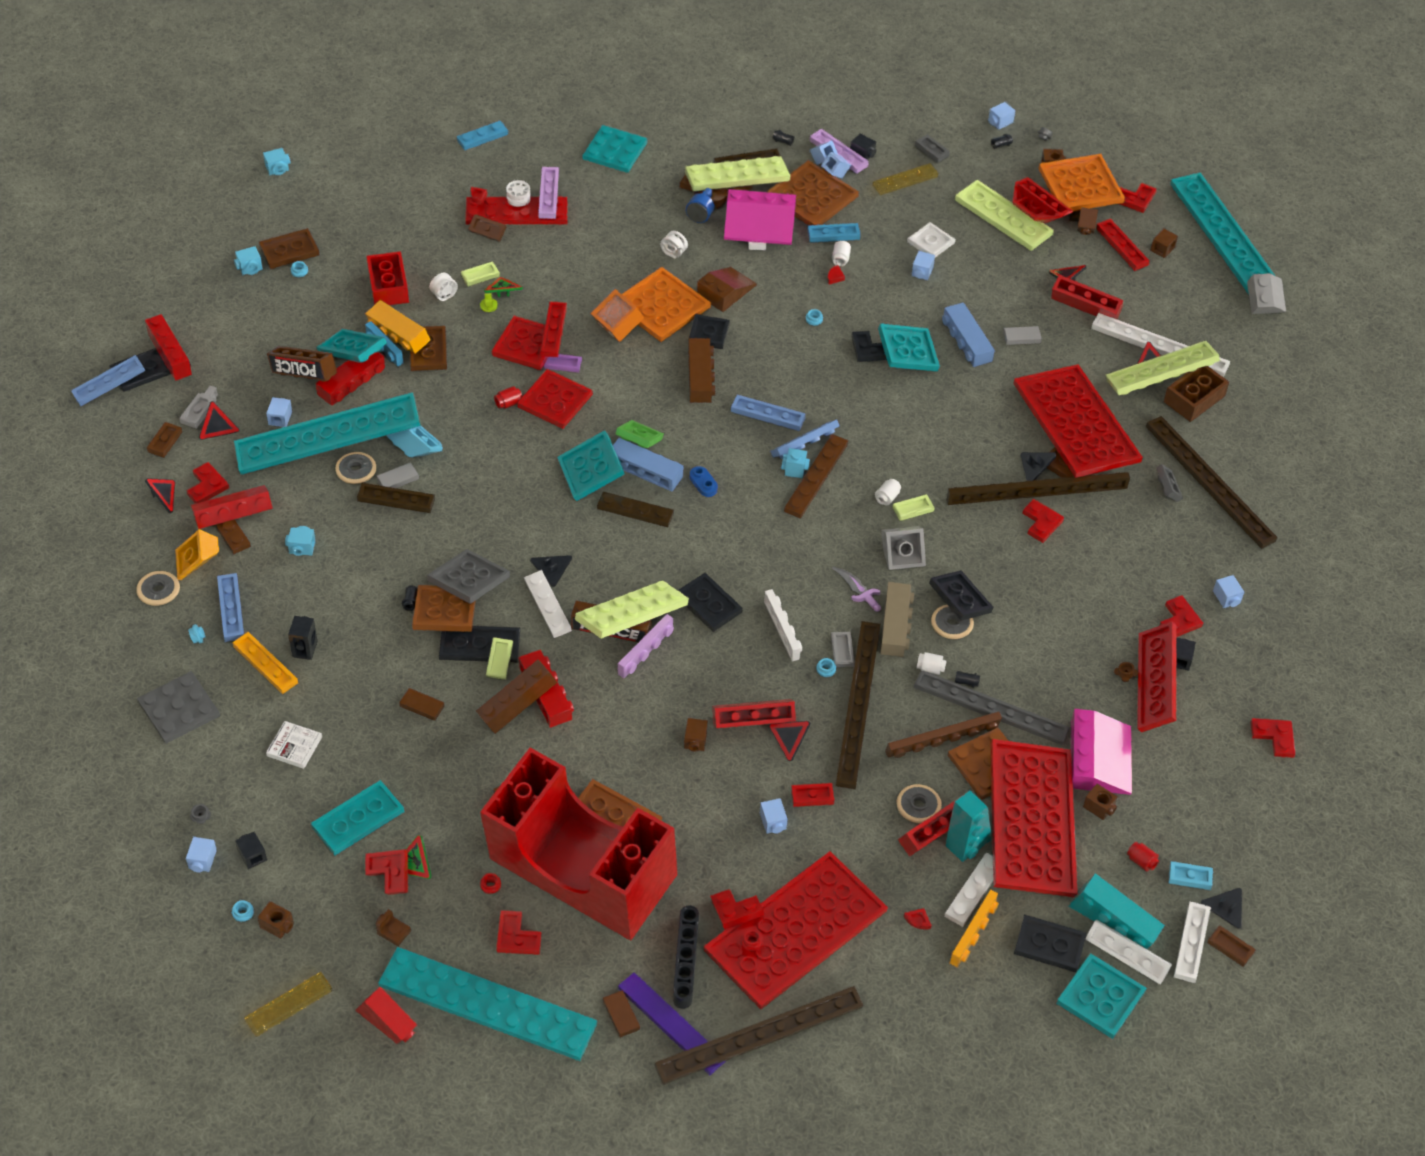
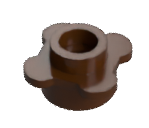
(1126, 671)

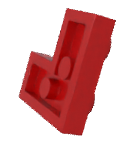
(1141, 199)
(210, 484)
(1046, 520)
(1183, 616)
(1278, 731)
(393, 865)
(734, 913)
(514, 940)

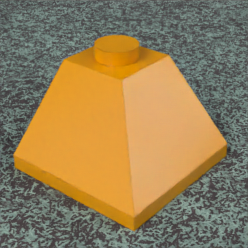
(195, 553)

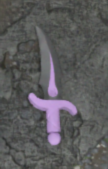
(856, 585)

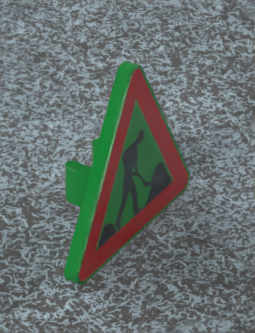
(502, 284)
(417, 859)

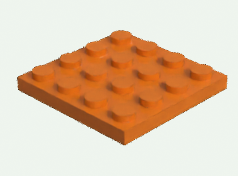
(1082, 182)
(665, 303)

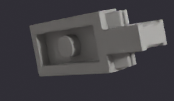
(198, 408)

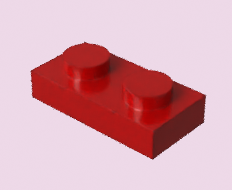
(812, 794)

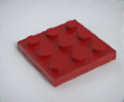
(521, 343)
(555, 398)

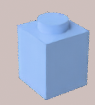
(1001, 115)
(821, 151)
(836, 165)
(923, 265)
(279, 412)
(1228, 591)
(773, 816)
(201, 854)

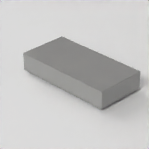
(1022, 335)
(398, 476)
(842, 649)

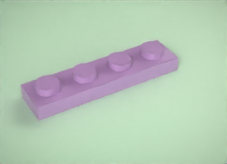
(857, 162)
(548, 192)
(645, 646)

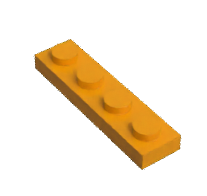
(265, 662)
(971, 934)

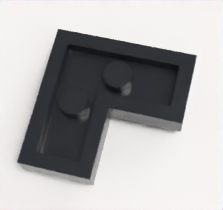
(865, 349)

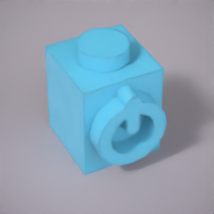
(276, 161)
(248, 261)
(795, 463)
(300, 541)

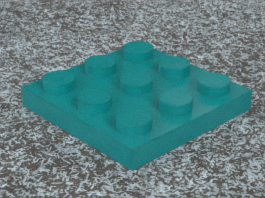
(615, 148)
(908, 347)
(590, 465)
(1101, 996)

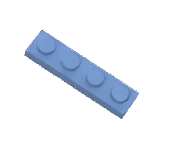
(108, 380)
(768, 412)
(811, 436)
(230, 607)

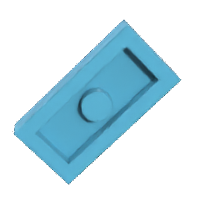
(1190, 875)

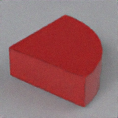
(478, 195)
(835, 275)
(918, 918)

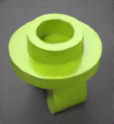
(488, 304)

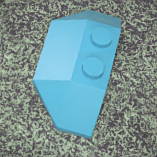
(416, 442)

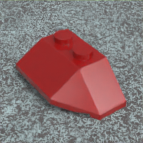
(1038, 202)

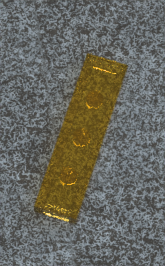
(905, 179)
(288, 1004)

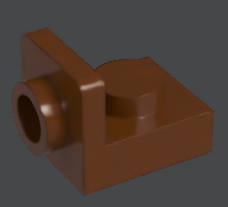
(392, 928)

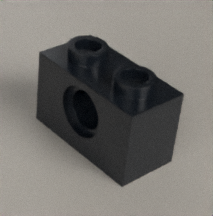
(302, 637)

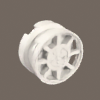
(517, 194)
(673, 245)
(443, 285)

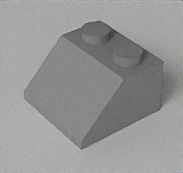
(1266, 294)
(904, 547)

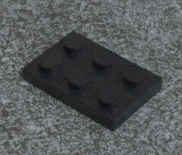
(961, 595)
(710, 602)
(1050, 943)

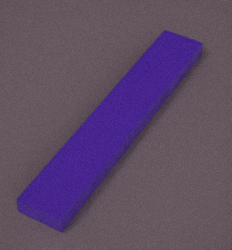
(663, 1015)

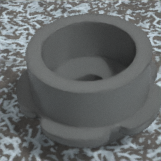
(1045, 133)
(200, 809)

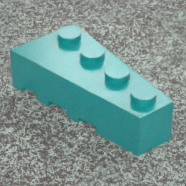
(968, 827)
(1106, 904)

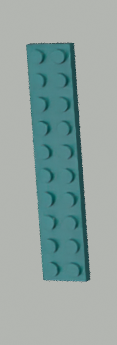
(1220, 227)
(326, 433)
(488, 1003)

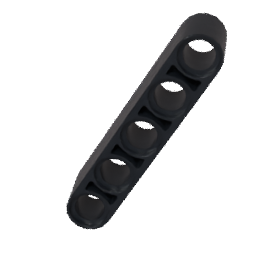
(686, 965)

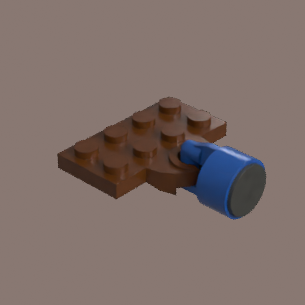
(703, 201)

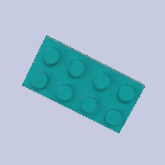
(352, 345)
(357, 817)

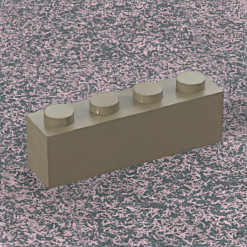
(896, 619)

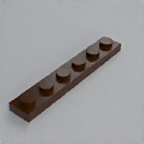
(816, 476)
(937, 737)

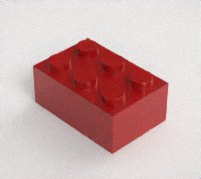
(387, 278)

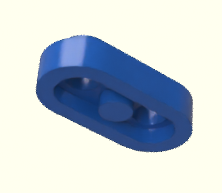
(702, 480)

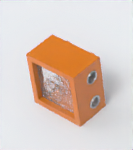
(617, 315)

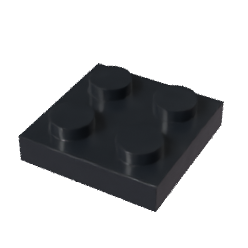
(711, 328)

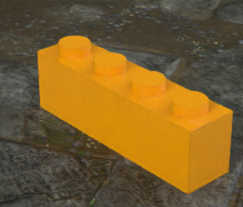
(398, 327)

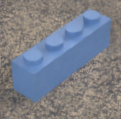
(968, 334)
(648, 465)

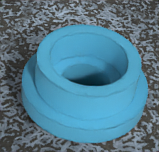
(299, 269)
(814, 317)
(196, 634)
(826, 663)
(239, 906)

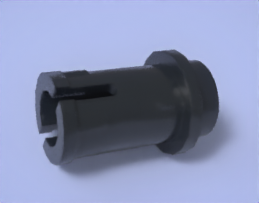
(783, 137)
(1002, 141)
(410, 598)
(967, 679)

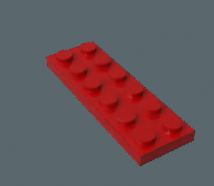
(501, 211)
(1157, 677)

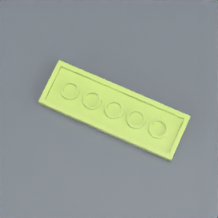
(737, 173)
(1003, 215)
(1162, 368)
(631, 609)

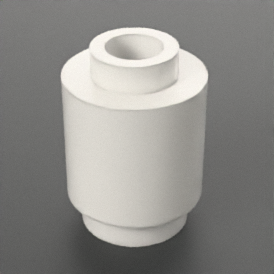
(841, 253)
(887, 492)
(931, 663)

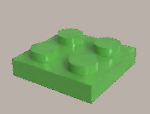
(639, 434)

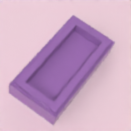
(564, 363)

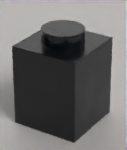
(863, 146)
(1184, 653)
(251, 850)

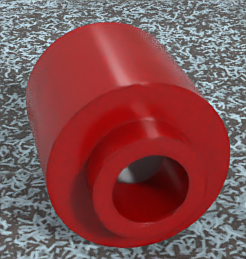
(507, 397)
(1143, 856)

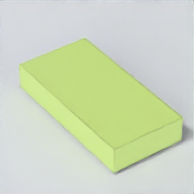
(480, 273)
(913, 507)
(499, 658)

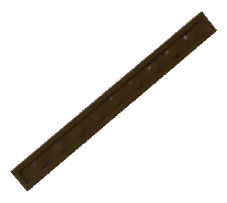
(1211, 482)
(1037, 488)
(858, 705)
(758, 1035)

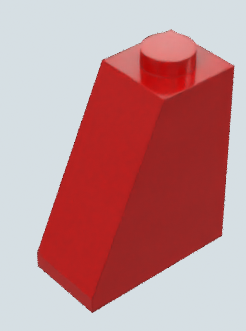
(387, 1016)

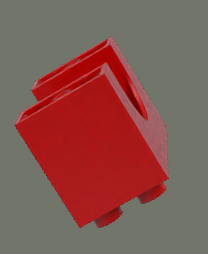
(569, 851)

